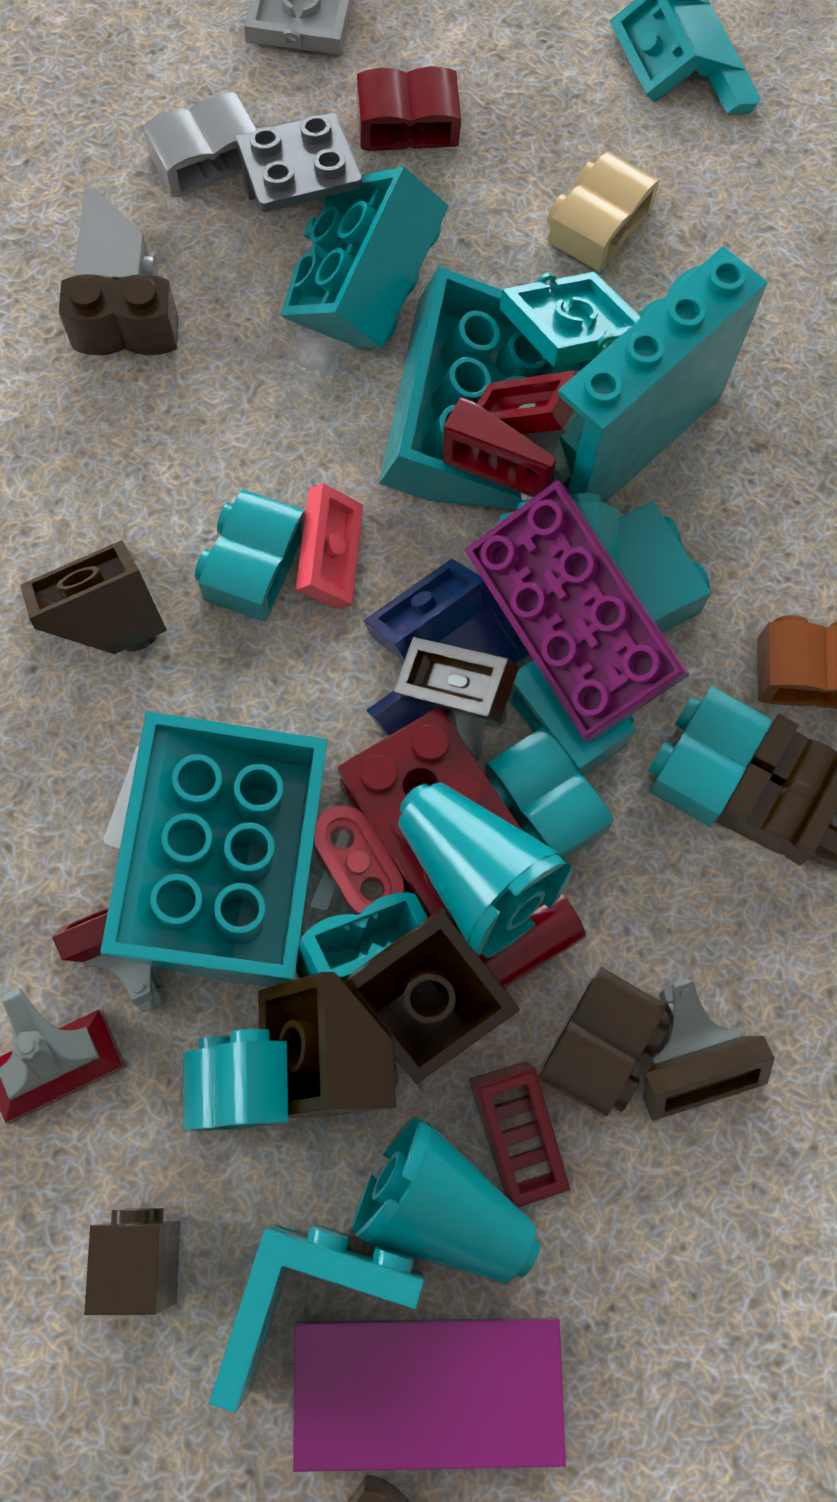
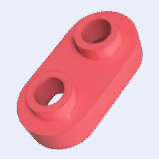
(360, 862)

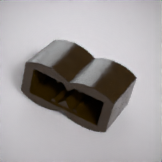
(119, 314)
(603, 1044)

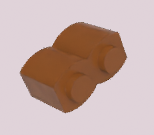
(797, 663)

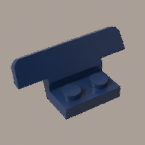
(445, 608)

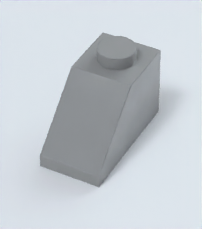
(110, 242)

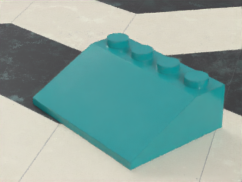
(453, 352)
(216, 850)

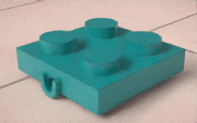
(569, 317)

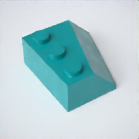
(364, 258)

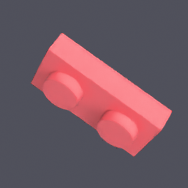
(329, 546)

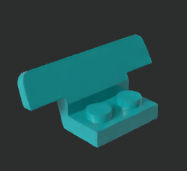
(676, 38)

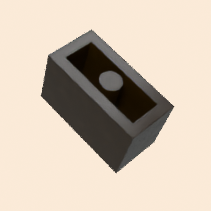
(132, 1263)

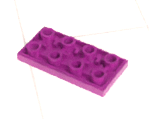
(575, 612)
(428, 1394)

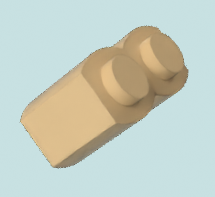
(601, 210)

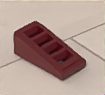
(495, 451)
(501, 1080)

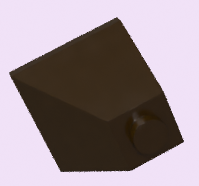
(96, 602)
(431, 995)

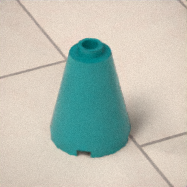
(481, 866)
(443, 1210)

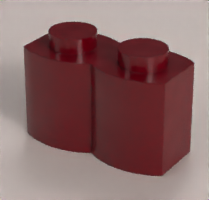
(408, 108)

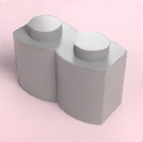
(198, 143)

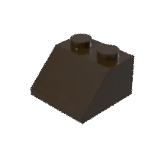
(335, 1047)

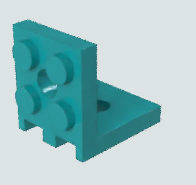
(319, 1254)

